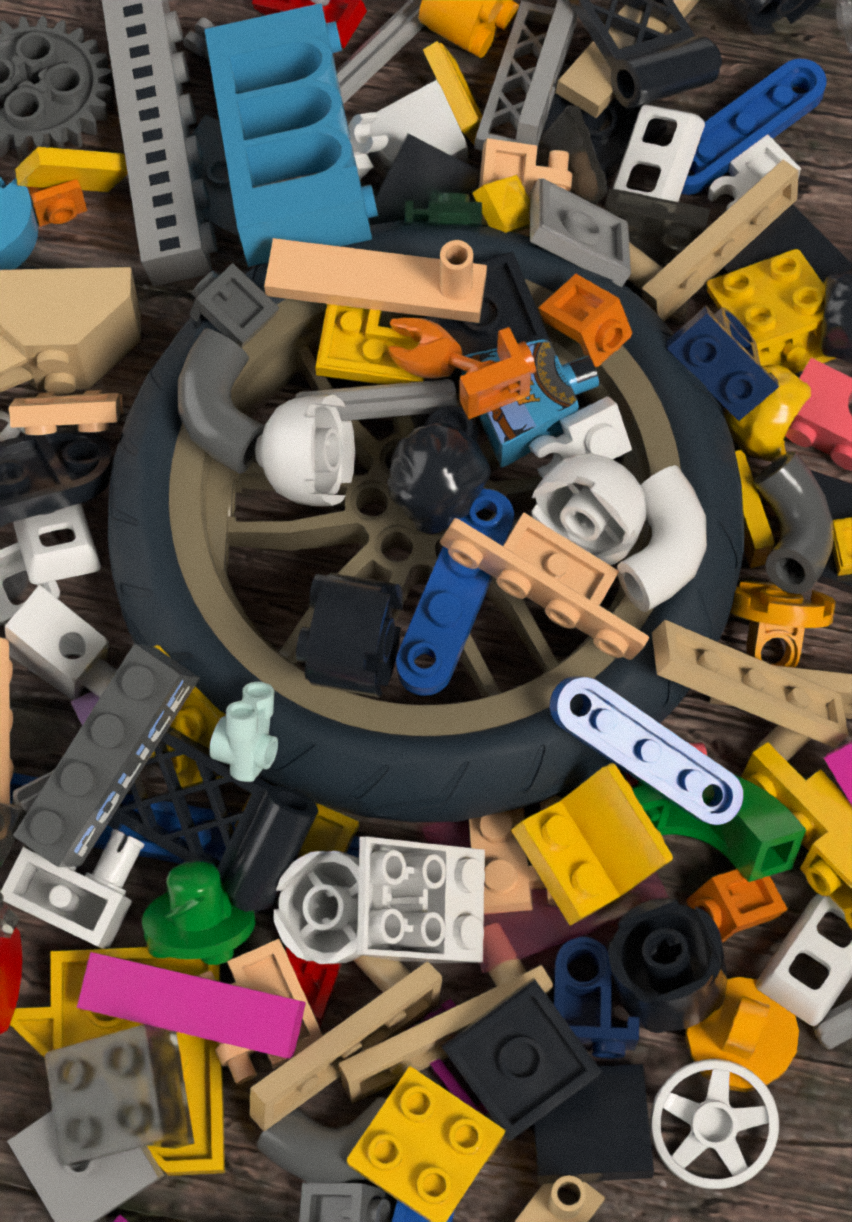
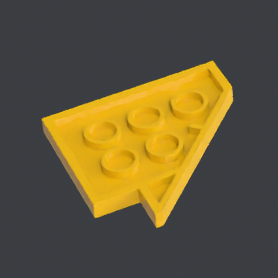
(203, 1074)

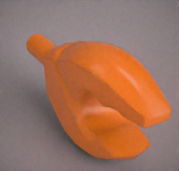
(435, 354)

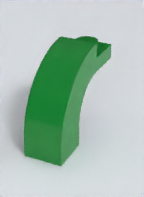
(757, 840)

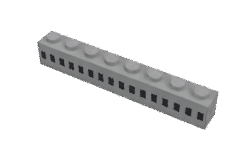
(158, 141)

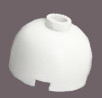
(308, 450)
(592, 505)
(320, 907)

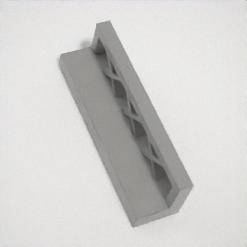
(537, 82)

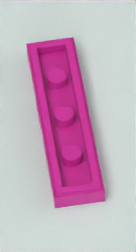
(191, 1005)

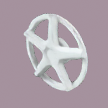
(714, 1123)

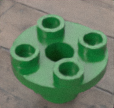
(195, 917)

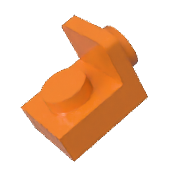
(58, 202)
(588, 317)
(500, 383)
(738, 903)

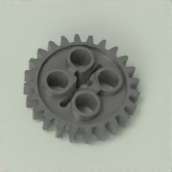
(53, 82)

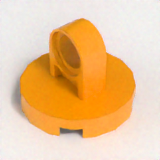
(780, 615)
(748, 1032)

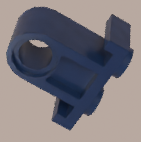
(724, 360)
(588, 1004)

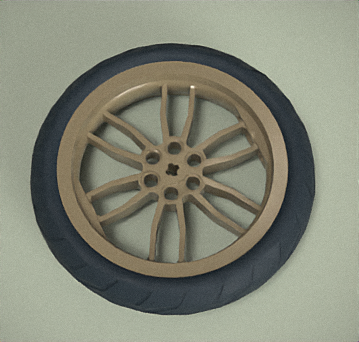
(370, 756)

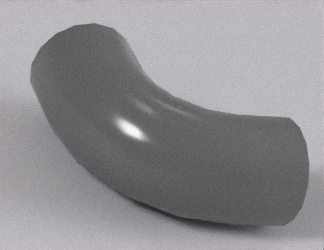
(207, 402)
(802, 520)
(314, 1150)

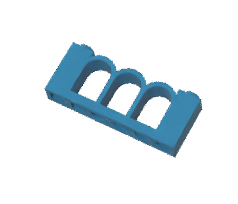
(283, 122)

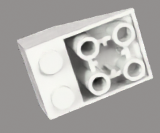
(420, 901)

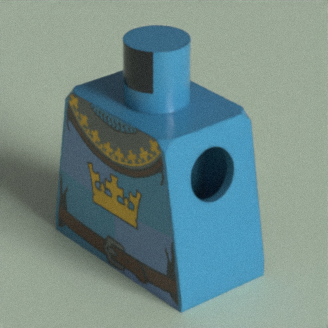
(550, 400)

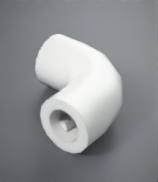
(675, 544)

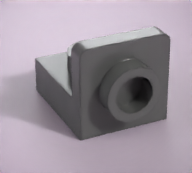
(232, 304)
(344, 1203)

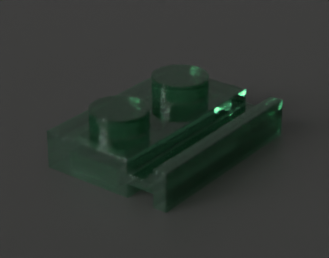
(447, 210)

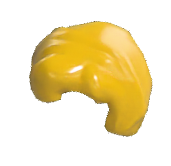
(764, 428)

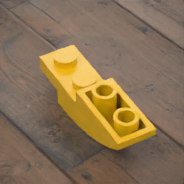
(822, 812)

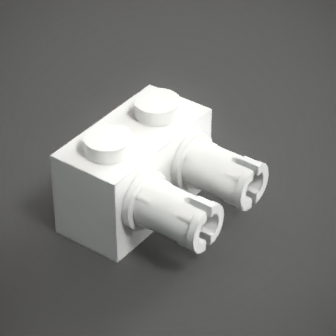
(78, 904)

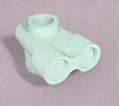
(244, 735)

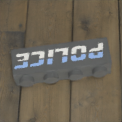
(106, 756)

